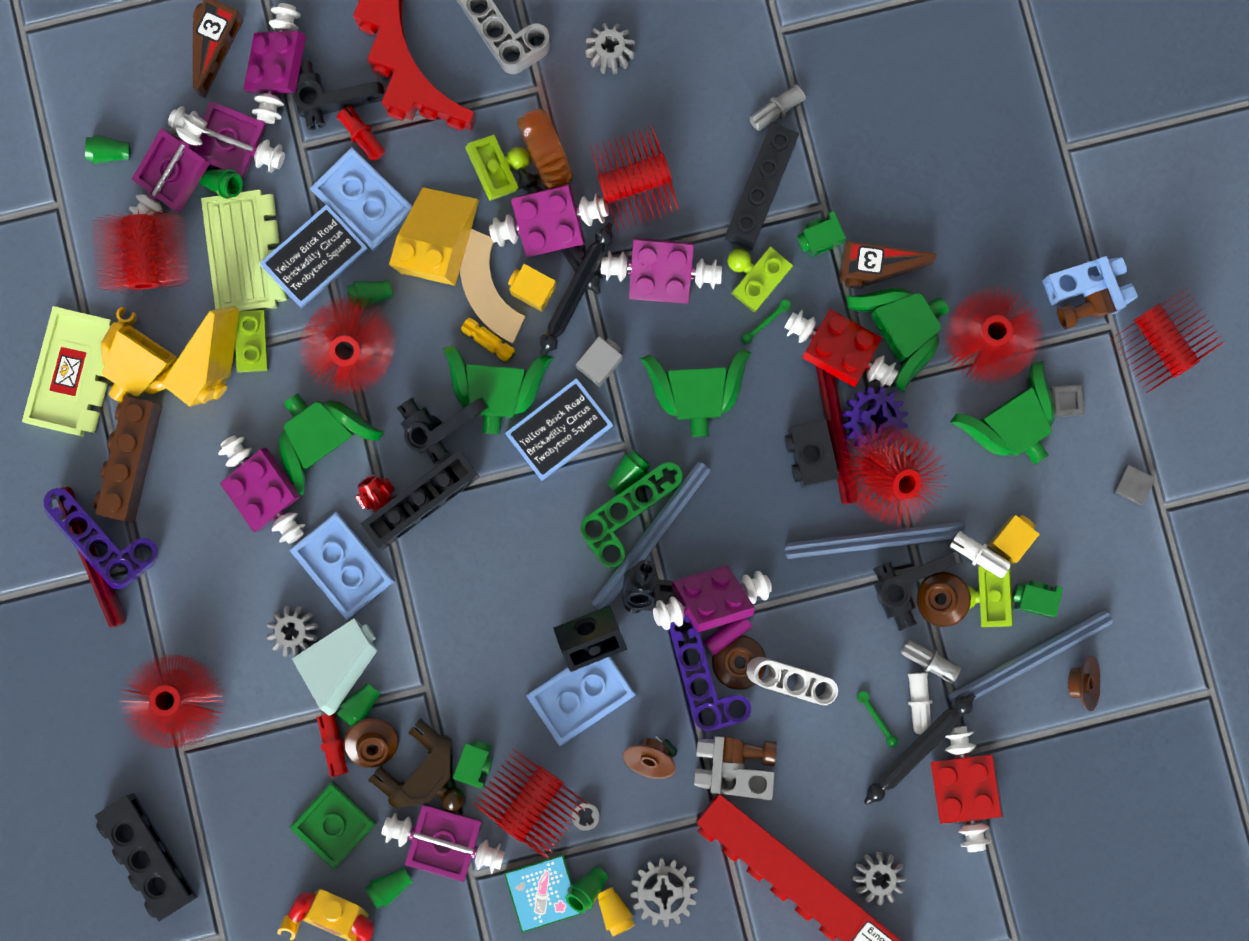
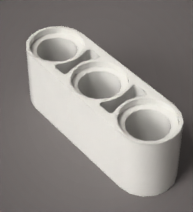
(805, 683)

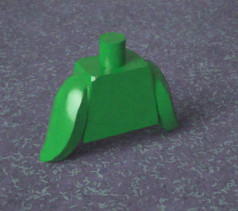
(906, 325)
(503, 389)
(697, 392)
(1016, 423)
(317, 432)

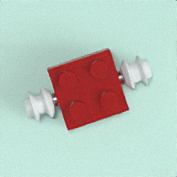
(842, 348)
(967, 789)

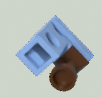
(1098, 286)

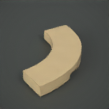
(482, 293)

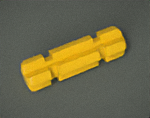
(487, 340)

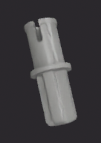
(777, 107)
(931, 661)

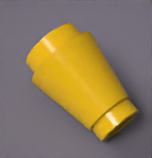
(614, 912)

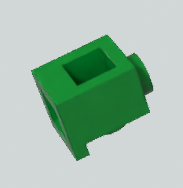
(821, 236)
(1037, 599)
(474, 763)

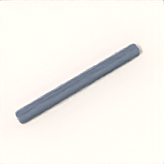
(653, 534)
(873, 540)
(1034, 656)

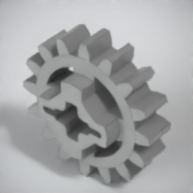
(648, 892)

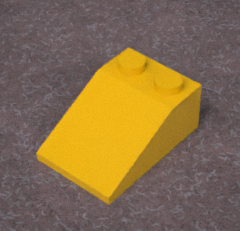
(434, 236)
(206, 360)

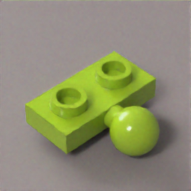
(494, 168)
(759, 278)
(251, 342)
(994, 599)

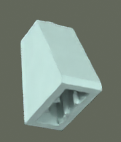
(336, 663)

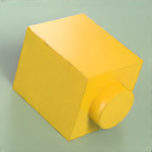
(532, 287)
(1014, 538)

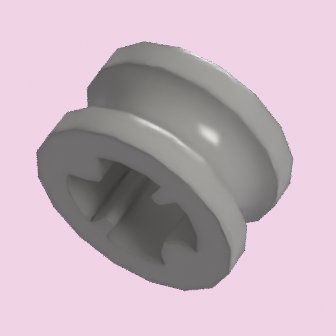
(595, 814)

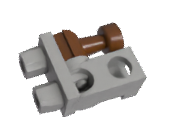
(729, 770)

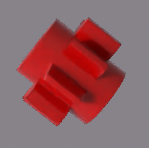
(374, 492)

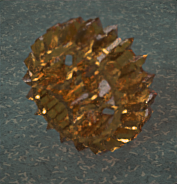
(545, 149)

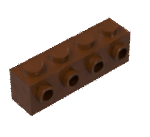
(128, 459)

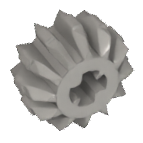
(621, 45)
(283, 637)
(874, 888)

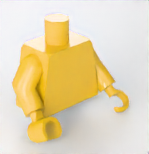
(133, 360)

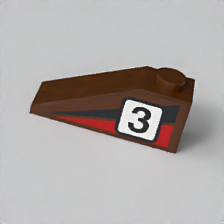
(213, 34)
(874, 263)

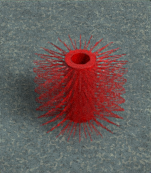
(636, 177)
(142, 254)
(1004, 330)
(1168, 342)
(345, 356)
(891, 473)
(162, 705)
(529, 804)

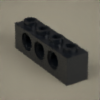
(761, 186)
(420, 500)
(162, 863)

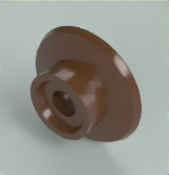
(957, 601)
(724, 665)
(1085, 683)
(370, 732)
(650, 759)

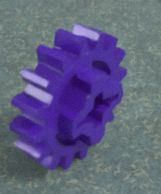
(877, 407)

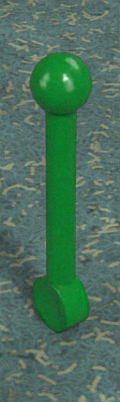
(784, 306)
(863, 697)

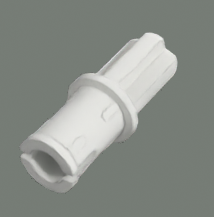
(980, 554)
(919, 701)

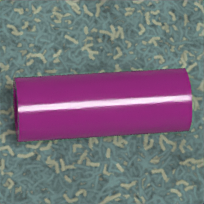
(726, 635)

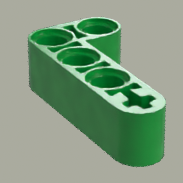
(634, 509)

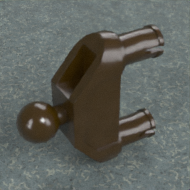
(428, 778)

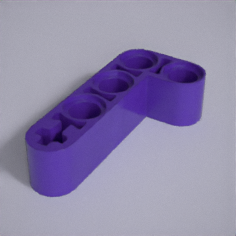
(95, 535)
(701, 670)

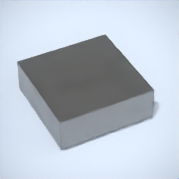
(1068, 400)
(1134, 485)

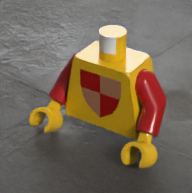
(329, 914)

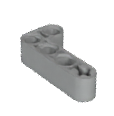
(508, 41)

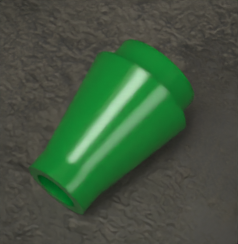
(104, 149)
(223, 182)
(372, 290)
(628, 471)
(358, 705)
(388, 887)
(585, 891)

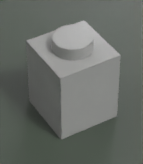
(600, 360)

